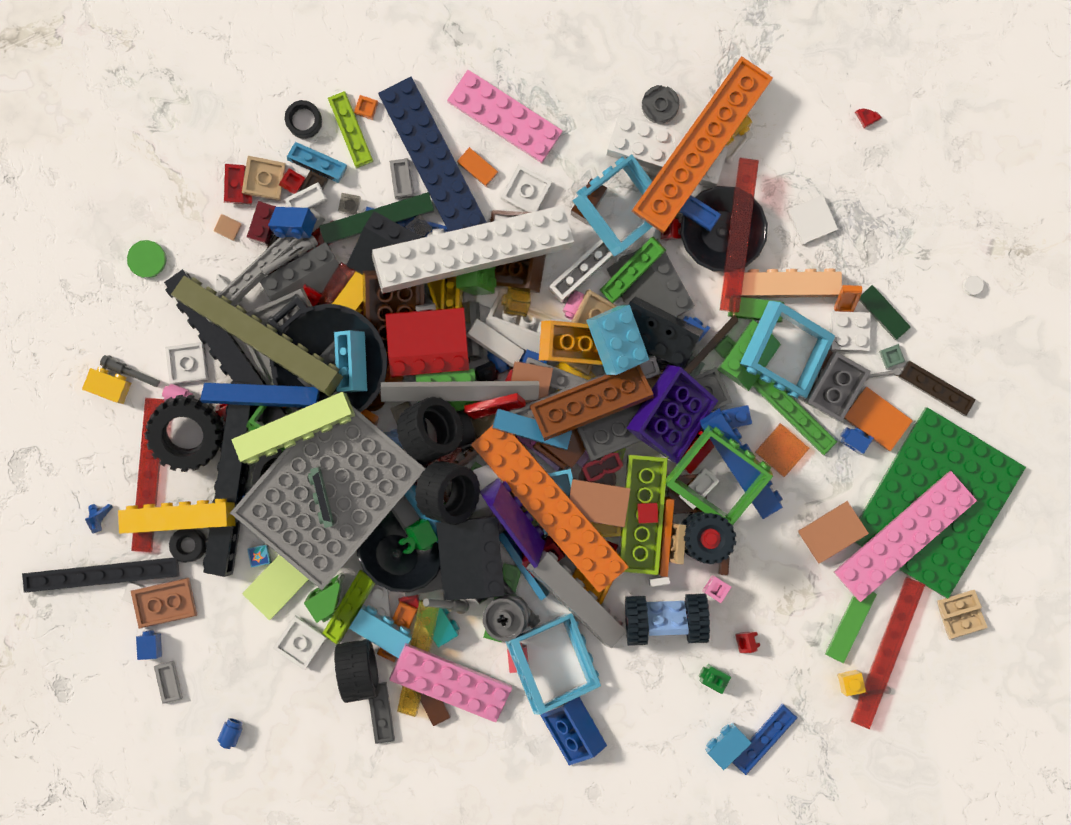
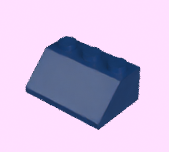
(574, 731)

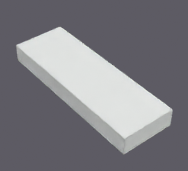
(495, 342)

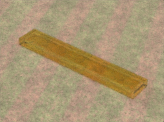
(422, 639)

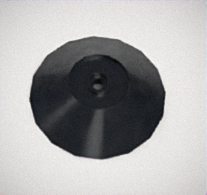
(710, 247)
(394, 573)

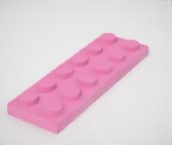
(504, 116)
(450, 682)

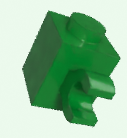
(419, 536)
(714, 678)

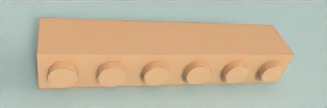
(791, 283)

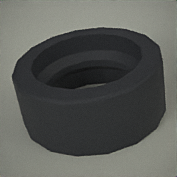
(293, 108)

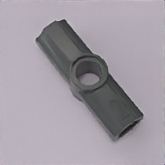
(472, 312)

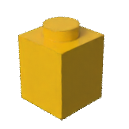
(851, 683)

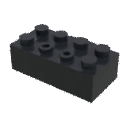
(665, 334)

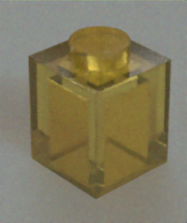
(516, 301)

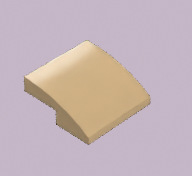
(961, 614)

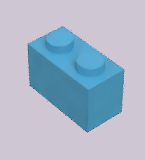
(727, 745)

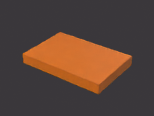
(878, 418)

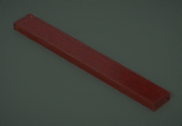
(738, 235)
(147, 479)
(887, 652)

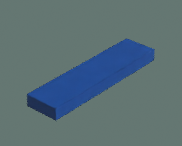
(765, 738)

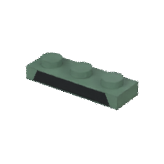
(320, 497)

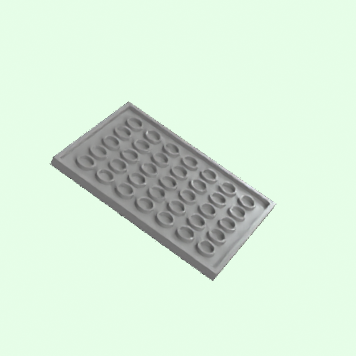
(363, 482)

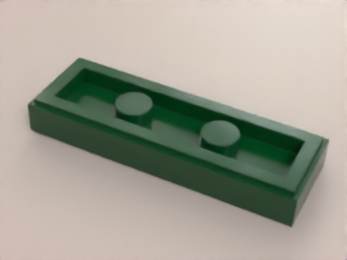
(884, 312)

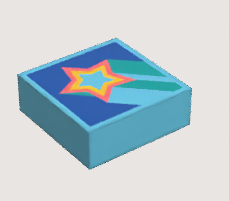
(259, 555)

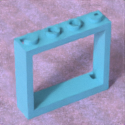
(640, 180)
(761, 337)
(526, 677)

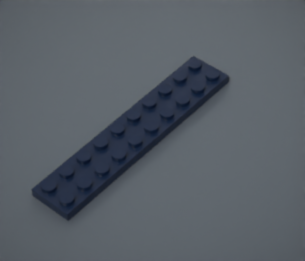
(431, 156)

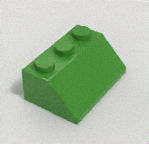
(731, 364)
(455, 376)
(323, 602)

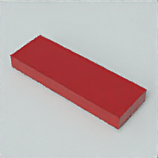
(490, 407)

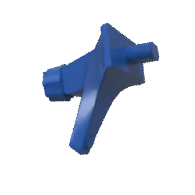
(96, 517)

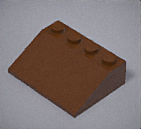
(520, 274)
(378, 304)

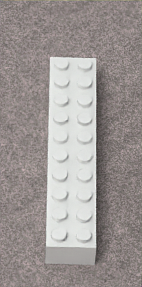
(472, 249)

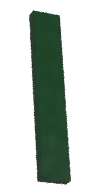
(396, 211)

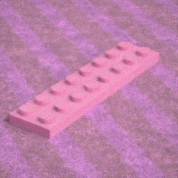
(905, 536)

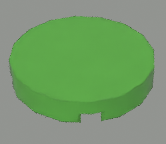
(146, 259)

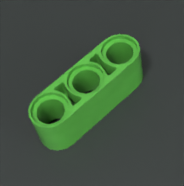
(752, 309)

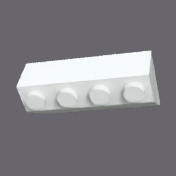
(519, 330)

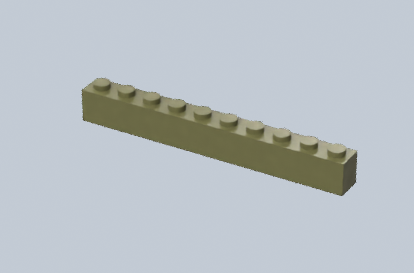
(259, 337)

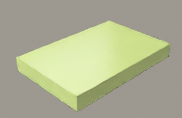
(275, 587)

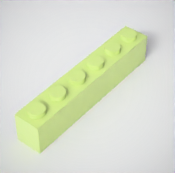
(293, 427)

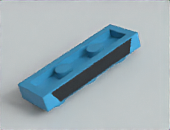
(316, 162)

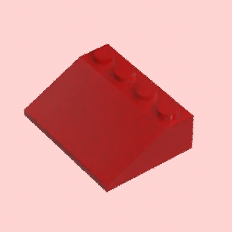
(427, 341)

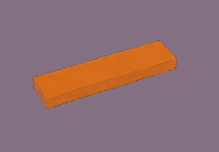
(666, 536)

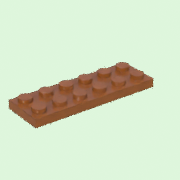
(590, 402)

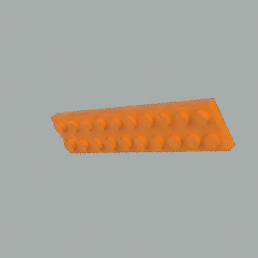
(702, 144)
(551, 507)

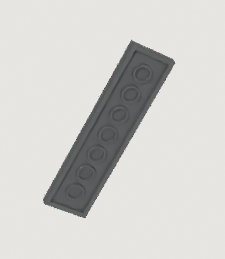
(610, 432)

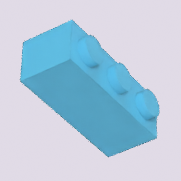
(351, 360)
(381, 630)

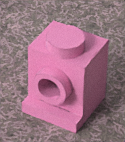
(716, 589)

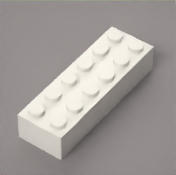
(653, 146)

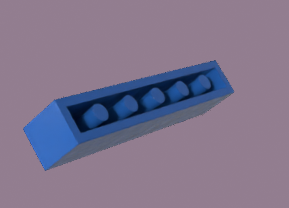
(767, 500)

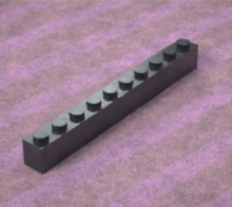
(225, 349)
(229, 485)

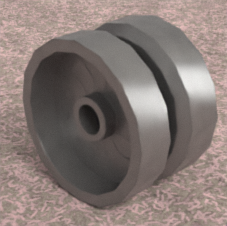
(498, 611)

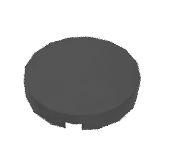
(660, 104)

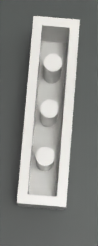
(581, 271)

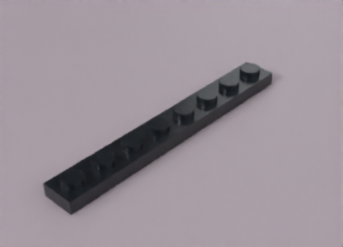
(100, 574)

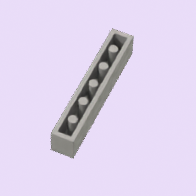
(577, 599)

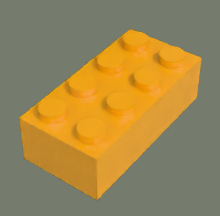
(567, 343)

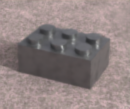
(837, 386)

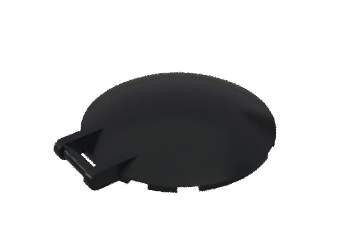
(315, 330)

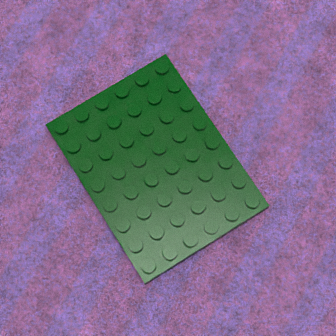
(924, 458)

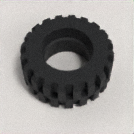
(172, 454)

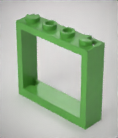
(702, 503)

